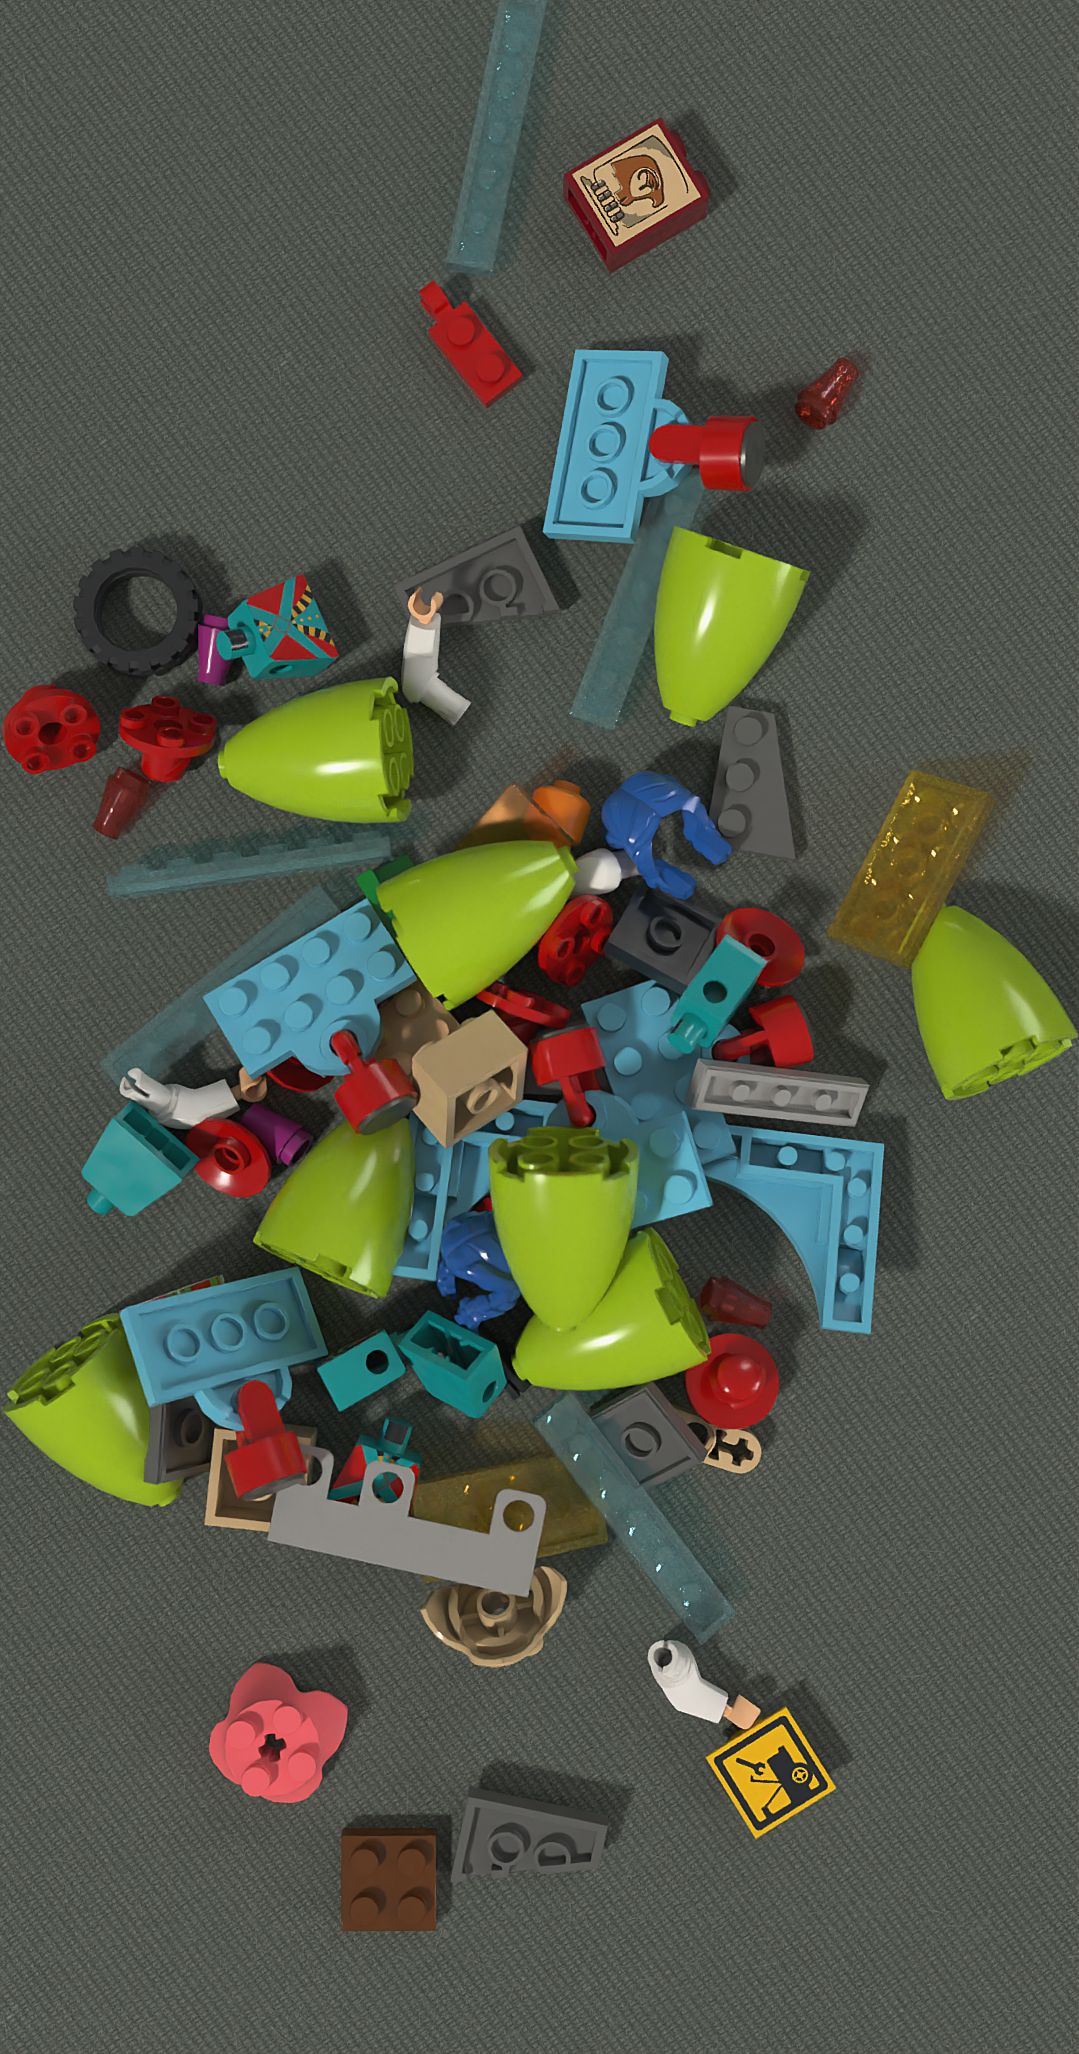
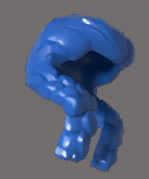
(634, 815)
(475, 1254)

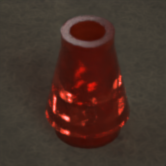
(825, 396)
(121, 801)
(731, 1303)

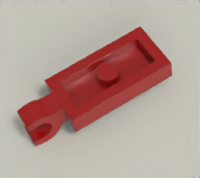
(469, 347)

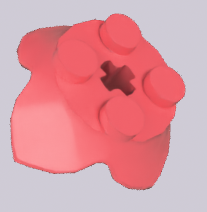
(266, 1704)

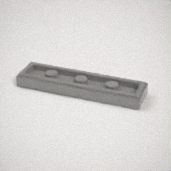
(776, 1093)

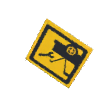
(770, 1771)

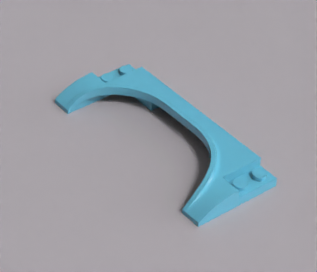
(810, 1185)

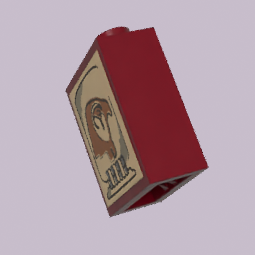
(636, 194)

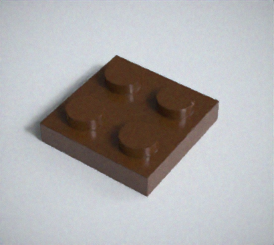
(389, 1879)

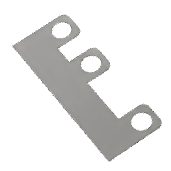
(389, 1538)

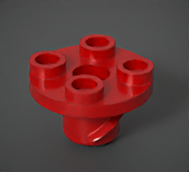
(51, 729)
(166, 736)
(575, 939)
(524, 1010)
(734, 1384)

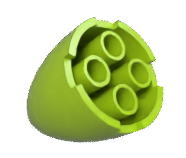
(717, 621)
(328, 755)
(477, 911)
(982, 1007)
(347, 1208)
(563, 1216)
(633, 1336)
(91, 1412)

